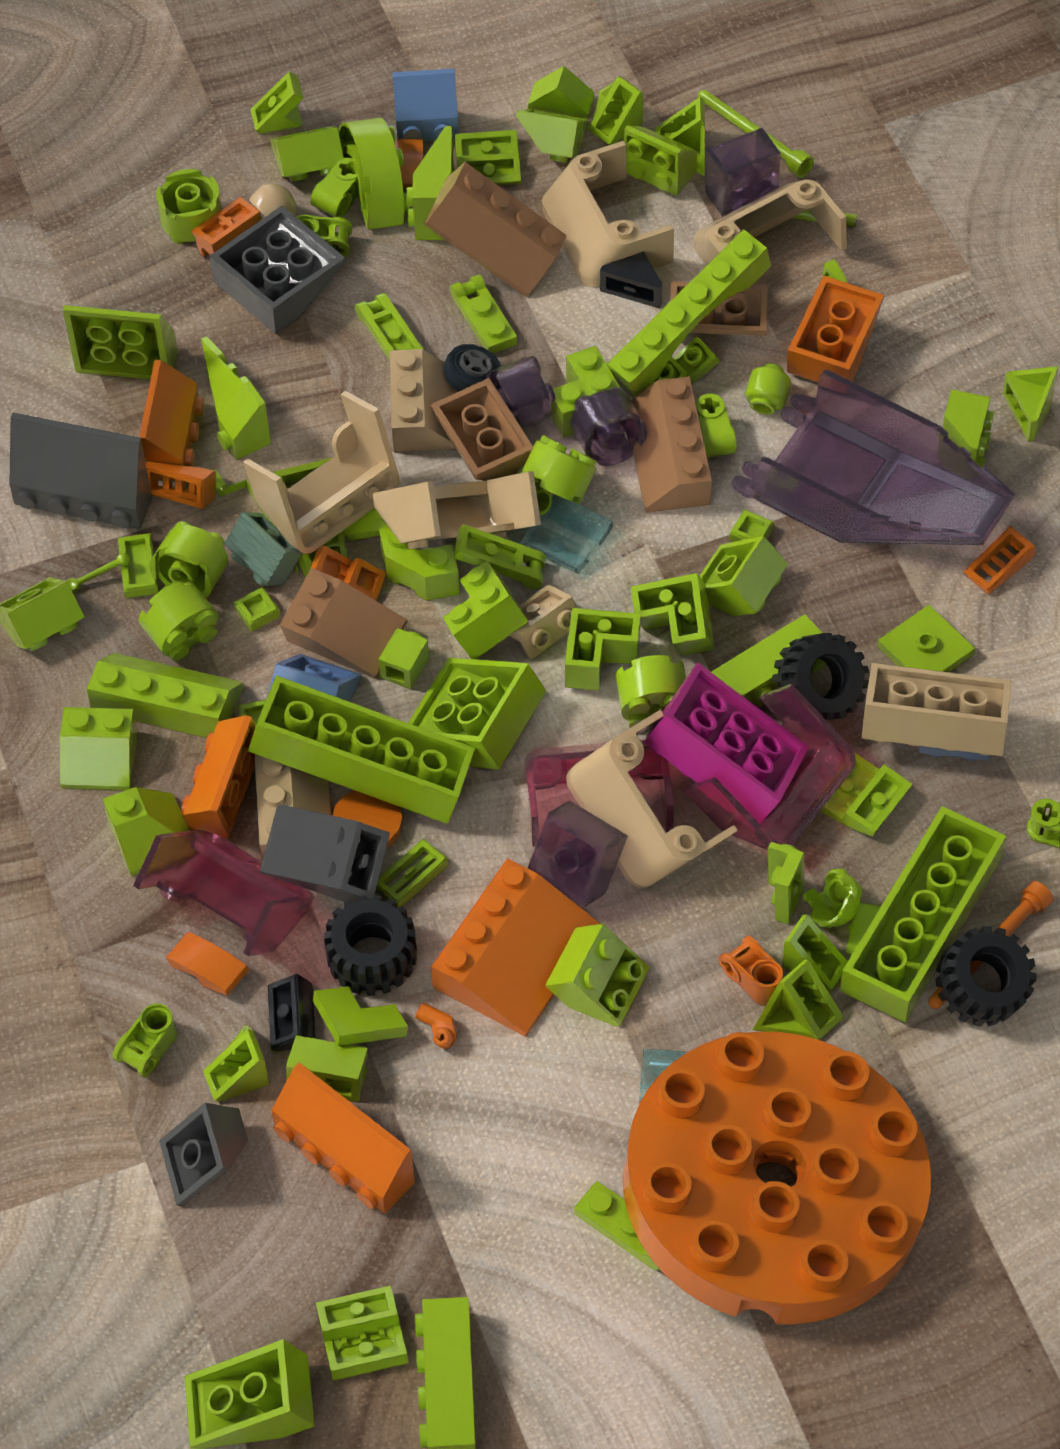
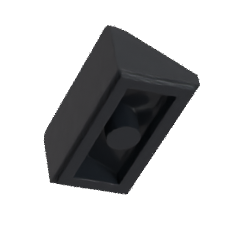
(290, 1011)

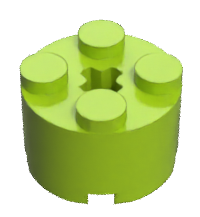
(186, 203)
(558, 471)
(190, 555)
(179, 619)
(648, 686)

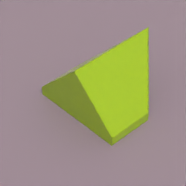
(617, 107)
(688, 129)
(1030, 397)
(800, 1005)
(237, 1068)

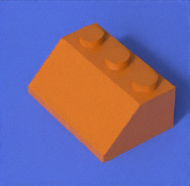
(171, 417)
(221, 778)

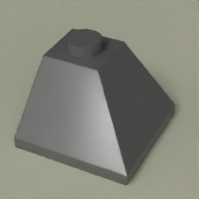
(202, 1149)

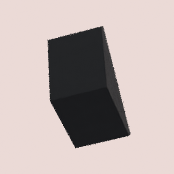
(633, 280)

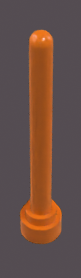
(1034, 898)

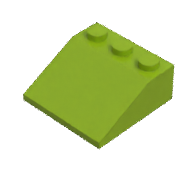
(118, 341)
(481, 706)

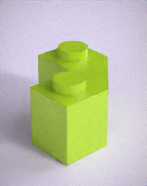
(426, 571)

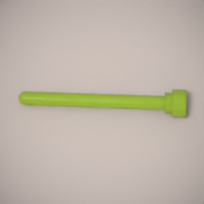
(797, 161)

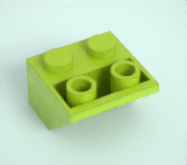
(658, 159)
(967, 421)
(598, 974)

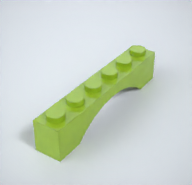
(727, 274)

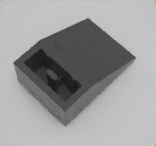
(325, 853)

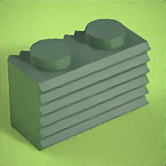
(262, 549)

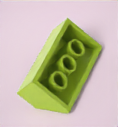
(163, 693)

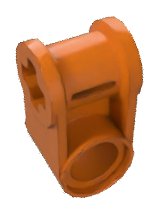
(750, 966)

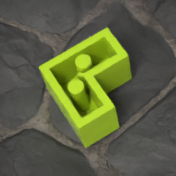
(585, 376)
(677, 603)
(487, 615)
(596, 639)

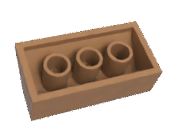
(495, 229)
(673, 457)

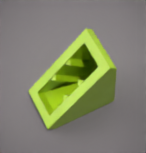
(561, 94)
(810, 943)

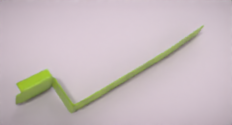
(222, 490)

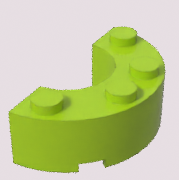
(377, 169)

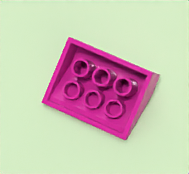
(722, 735)

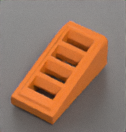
(201, 483)
(1008, 538)

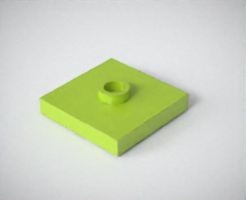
(926, 643)

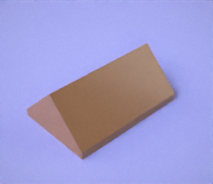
(738, 315)
(483, 431)

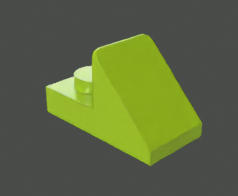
(279, 106)

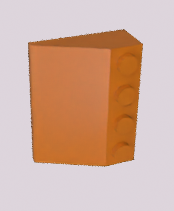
(509, 948)

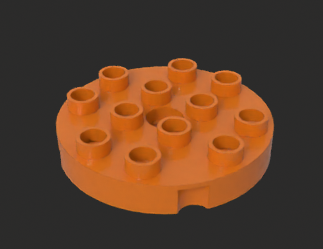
(775, 1245)

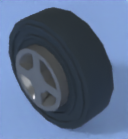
(468, 365)

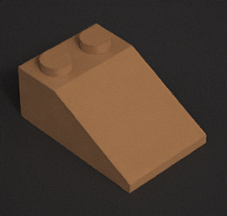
(340, 623)

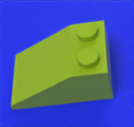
(428, 182)
(250, 1397)

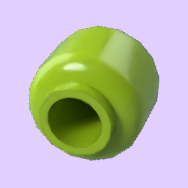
(768, 389)

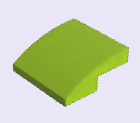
(491, 154)
(866, 797)
(362, 1333)

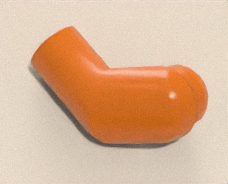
(442, 1025)

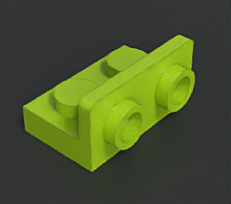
(787, 877)

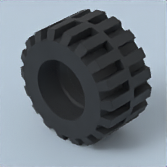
(844, 666)
(367, 920)
(1005, 957)

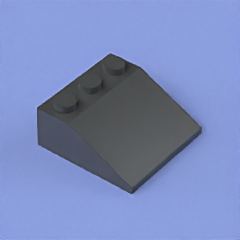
(276, 268)

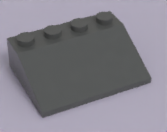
(78, 471)

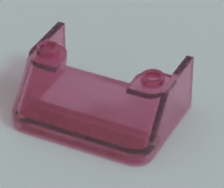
(550, 767)
(815, 781)
(227, 882)

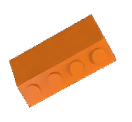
(343, 1140)

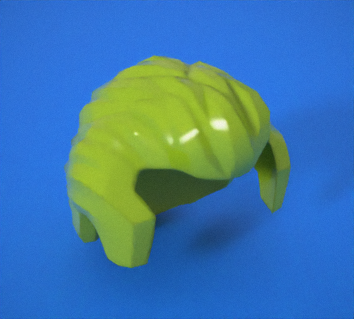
(838, 900)

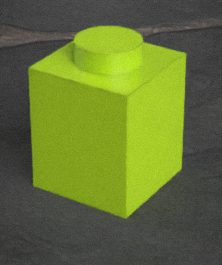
(404, 658)

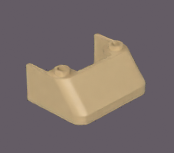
(770, 212)
(589, 236)
(335, 491)
(437, 512)
(608, 792)

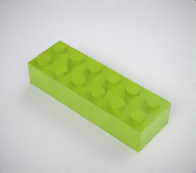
(361, 749)
(923, 914)

